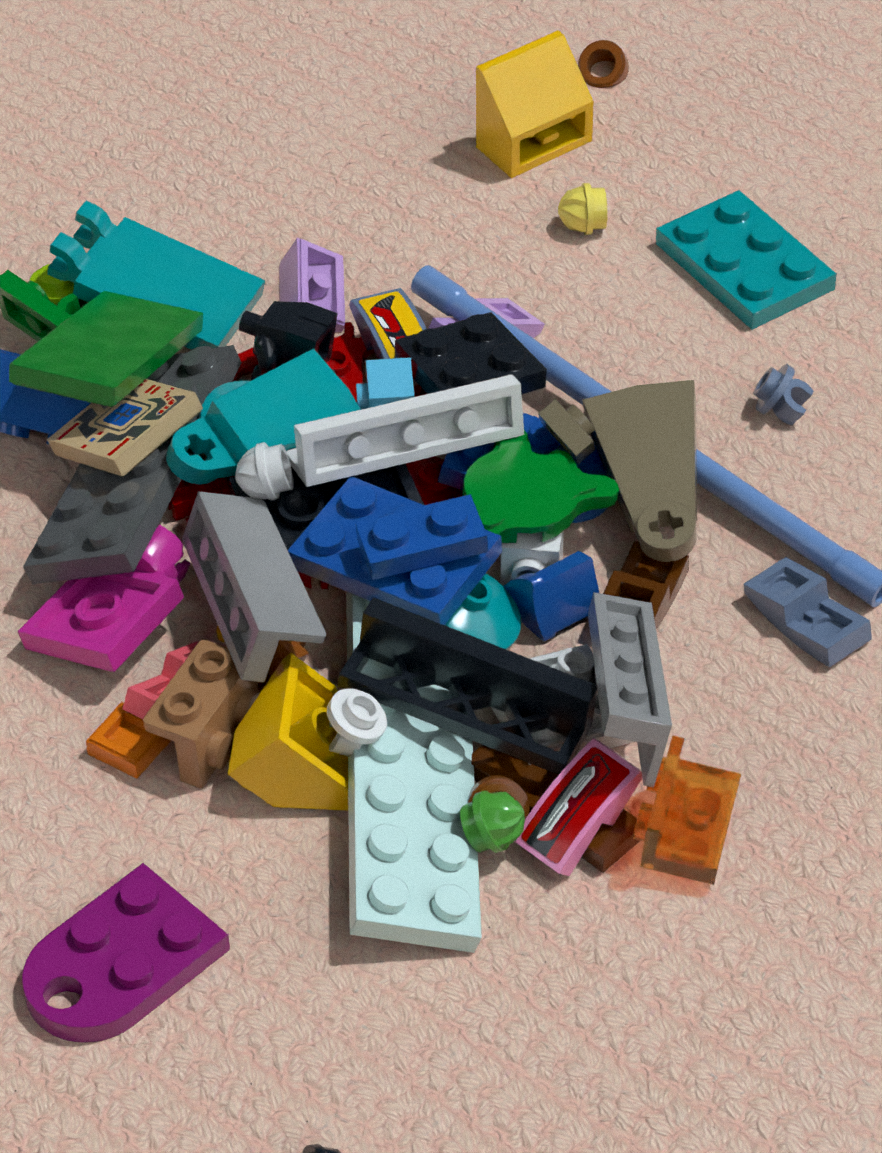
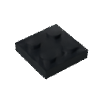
(469, 354)

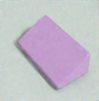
(314, 277)

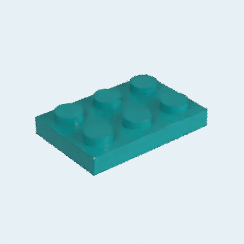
(745, 259)

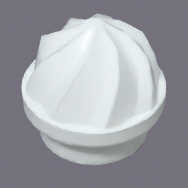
(265, 472)

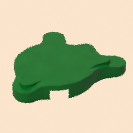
(533, 491)

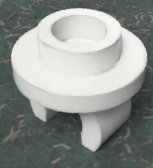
(356, 719)

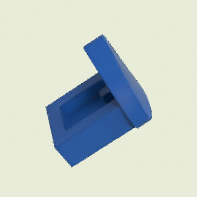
(555, 594)

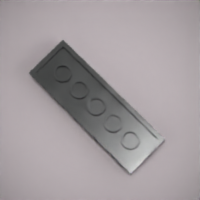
(110, 518)

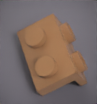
(202, 711)

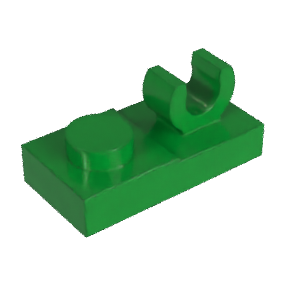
(29, 307)

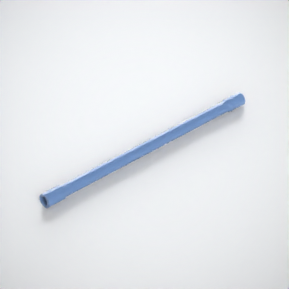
(843, 565)

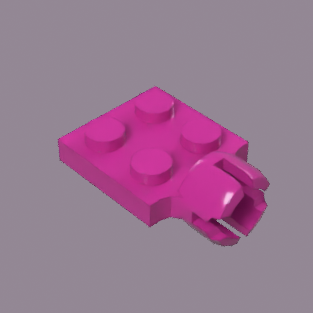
(109, 616)

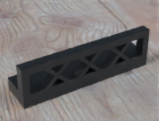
(477, 678)

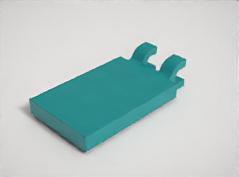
(154, 268)

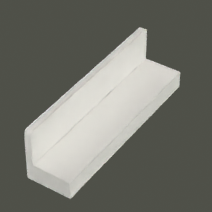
(407, 430)

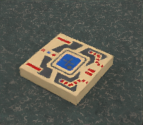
(127, 433)

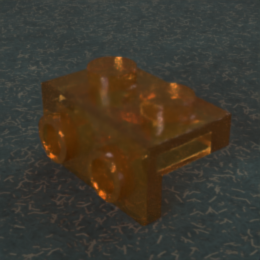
(688, 818)

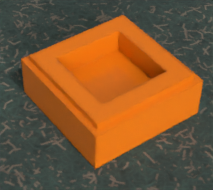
(125, 743)

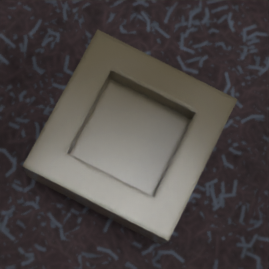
(569, 428)

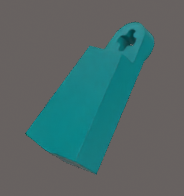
(258, 413)

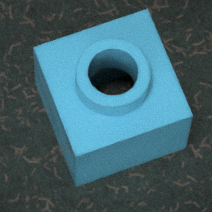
(386, 382)

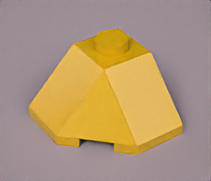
(285, 743)

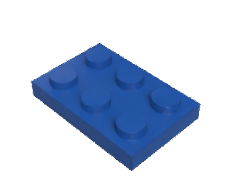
(333, 555)

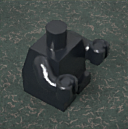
(288, 332)

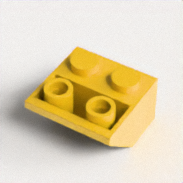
(532, 105)

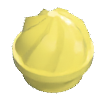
(584, 209)

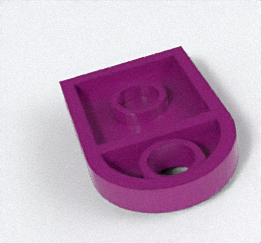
(121, 957)

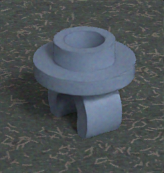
(782, 394)

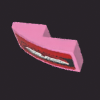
(576, 804)

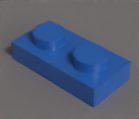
(421, 537)

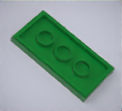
(106, 348)

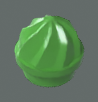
(492, 821)

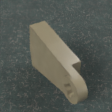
(651, 453)

